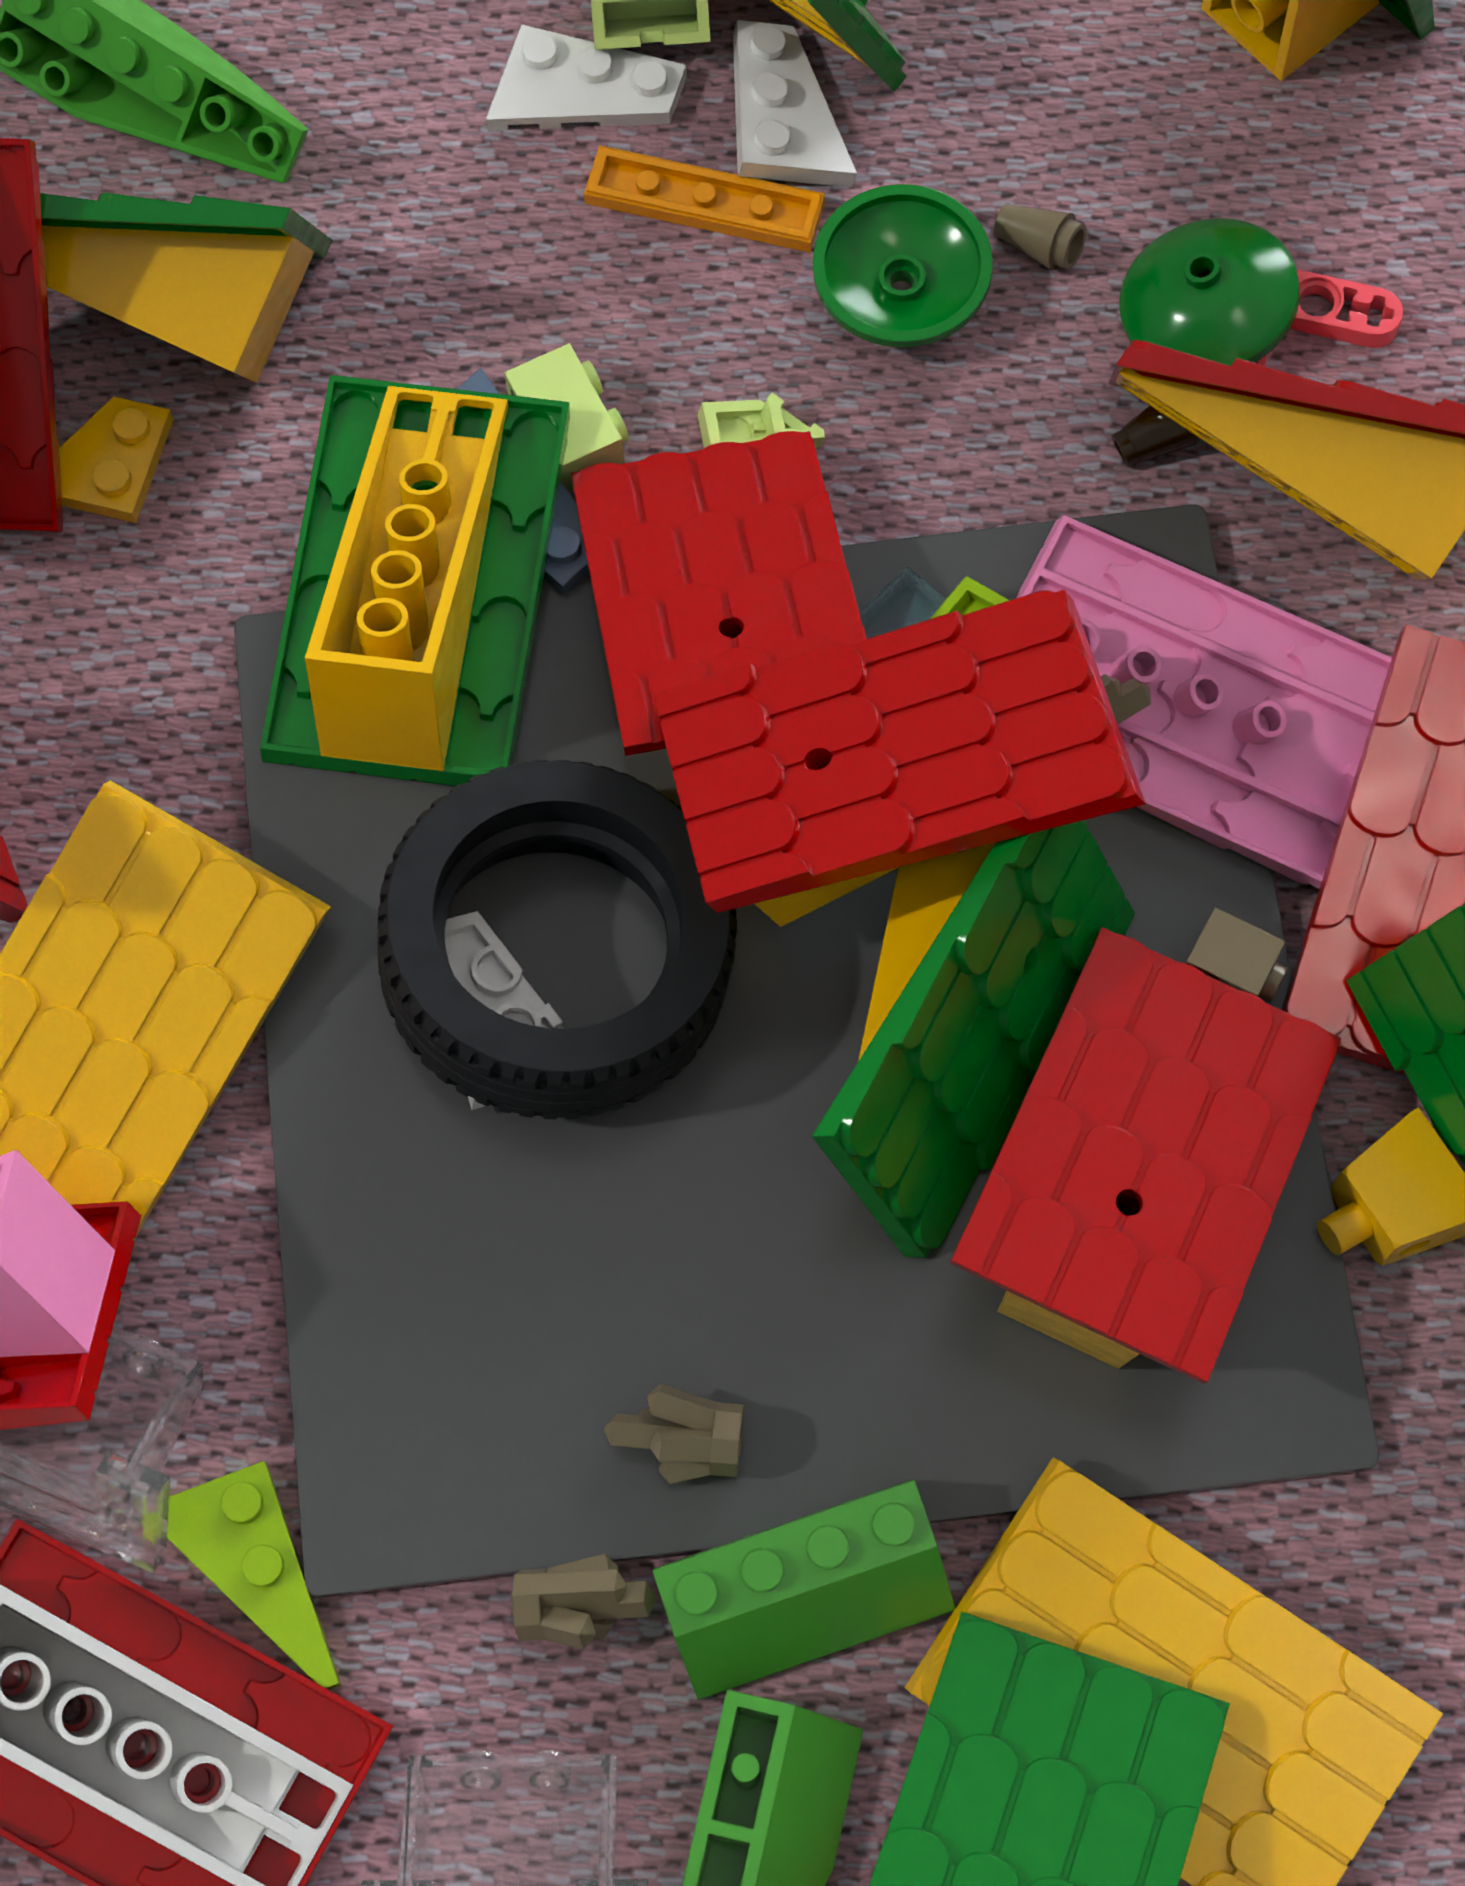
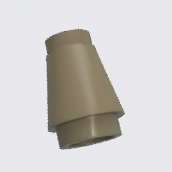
(1042, 234)

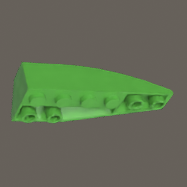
(147, 79)
(772, 1796)

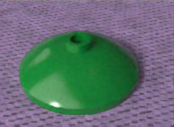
(910, 238)
(1230, 313)

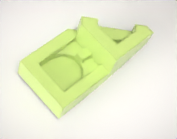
(750, 421)

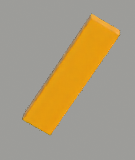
(704, 198)

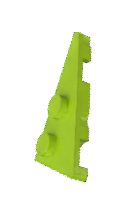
(245, 1547)

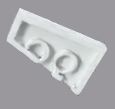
(568, 81)
(781, 111)

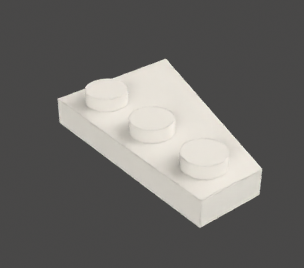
(493, 975)

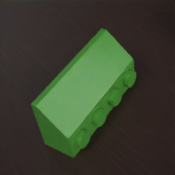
(804, 1588)

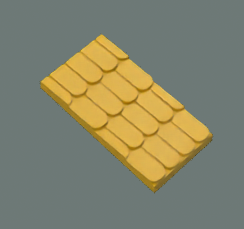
(136, 996)
(1308, 1728)

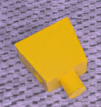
(1398, 1195)

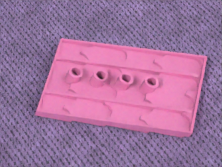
(1248, 707)

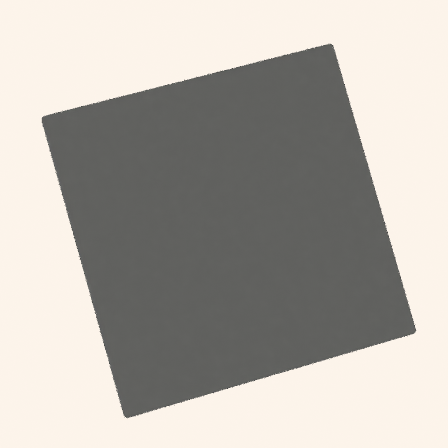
(510, 1281)

